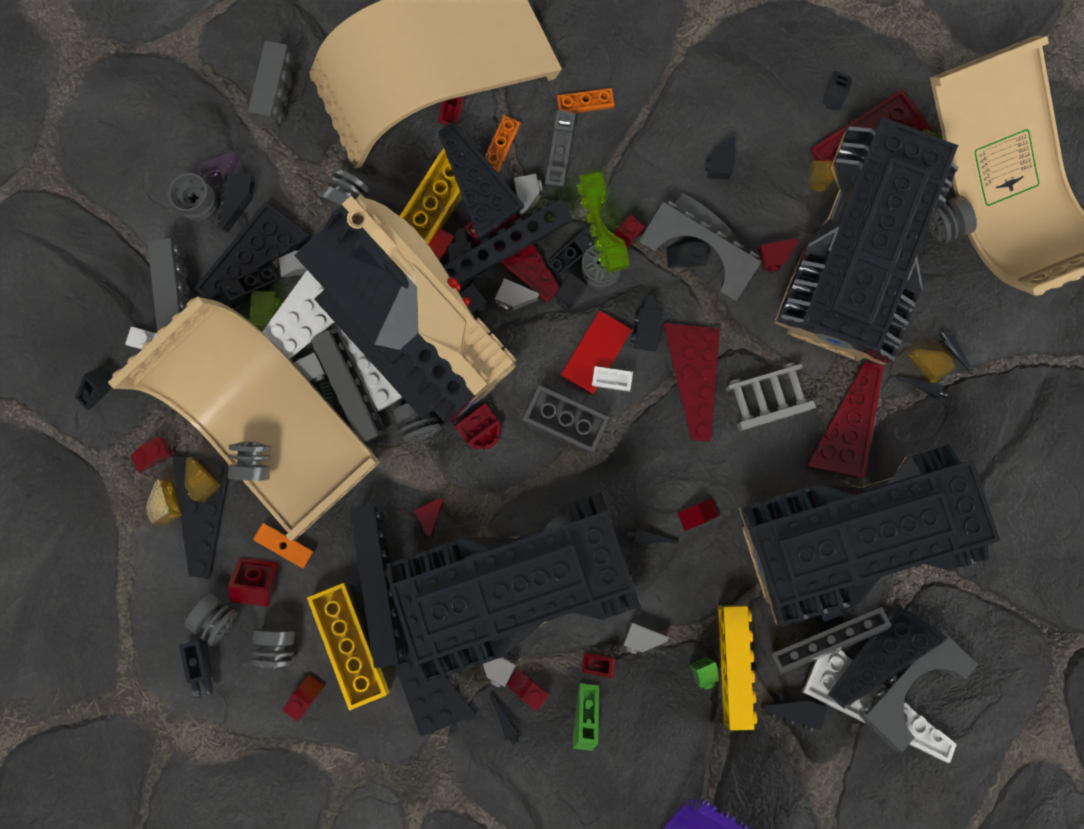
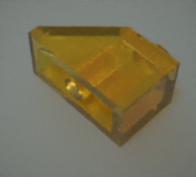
(820, 175)
(932, 363)
(199, 481)
(162, 504)

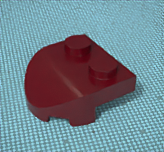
(479, 428)

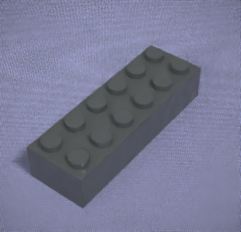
(168, 279)

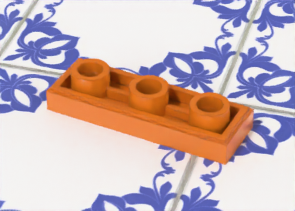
(597, 100)
(505, 133)
(274, 539)

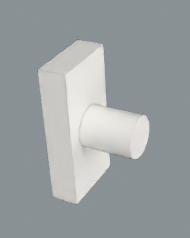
(138, 337)
(612, 379)

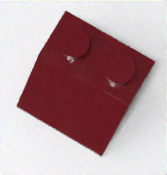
(253, 582)

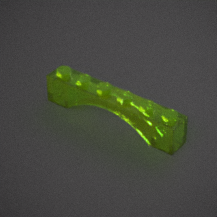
(612, 249)

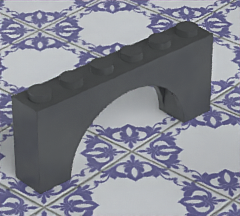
(737, 262)
(886, 712)

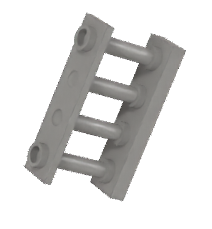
(784, 410)

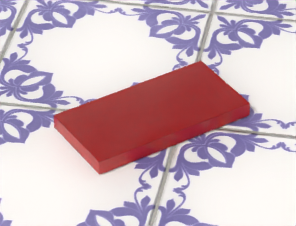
(597, 349)

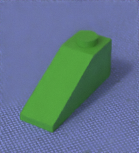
(705, 672)
(586, 718)

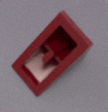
(451, 110)
(698, 514)
(429, 515)
(598, 665)

